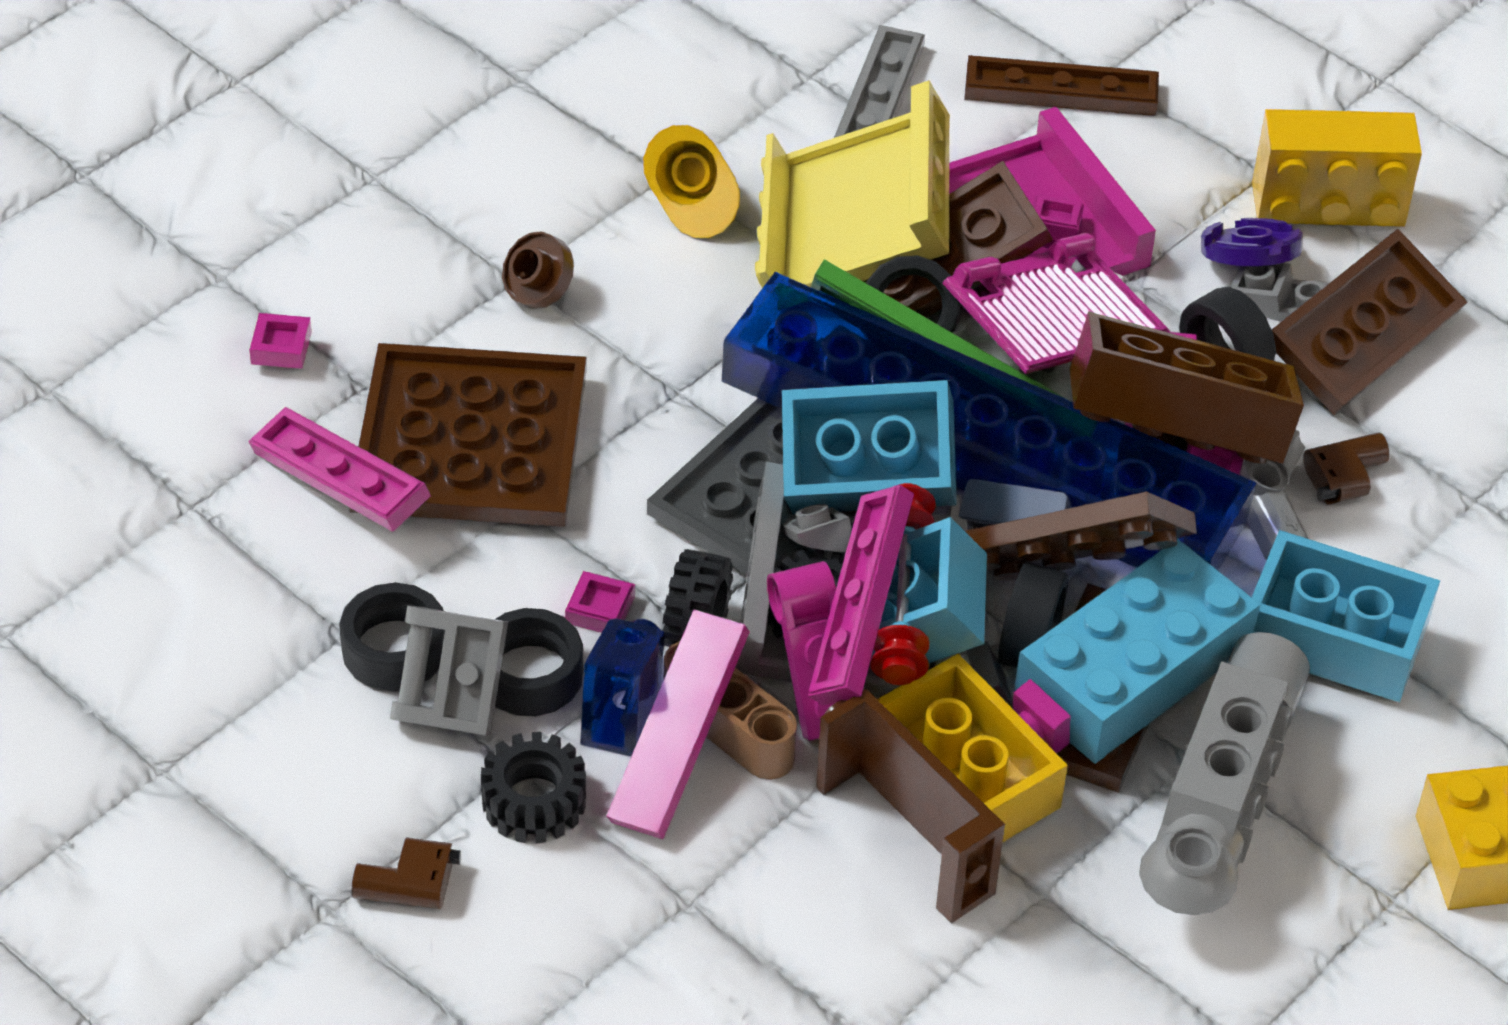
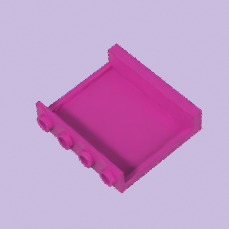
(1064, 167)

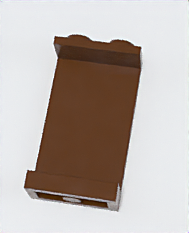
(871, 741)

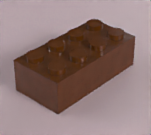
(1185, 389)

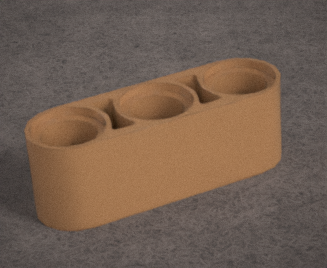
(751, 726)

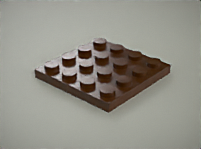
(479, 429)

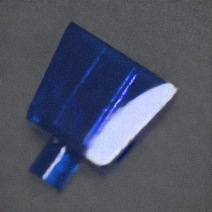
(628, 660)

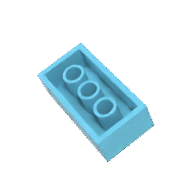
(1139, 647)

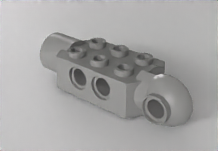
(1221, 775)

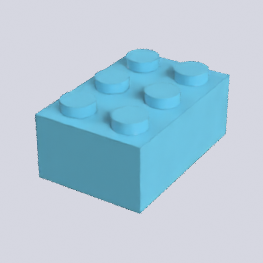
(866, 441)
(1345, 612)

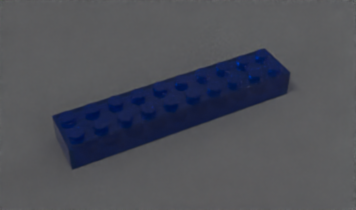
(1001, 423)

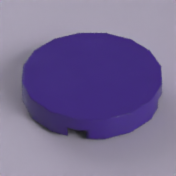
(1252, 242)

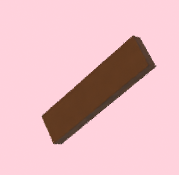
(1062, 85)

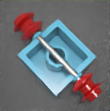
(933, 596)

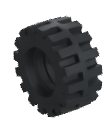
(700, 584)

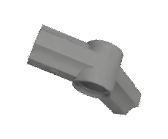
(1270, 504)

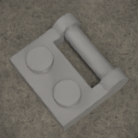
(466, 671)

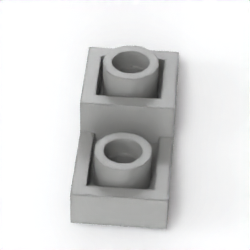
(1275, 289)
(820, 528)

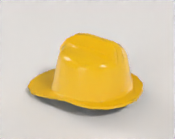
(691, 181)

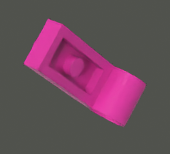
(802, 606)

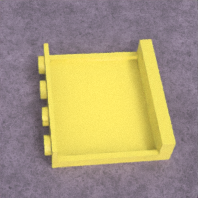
(858, 196)

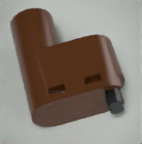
(1339, 467)
(417, 880)

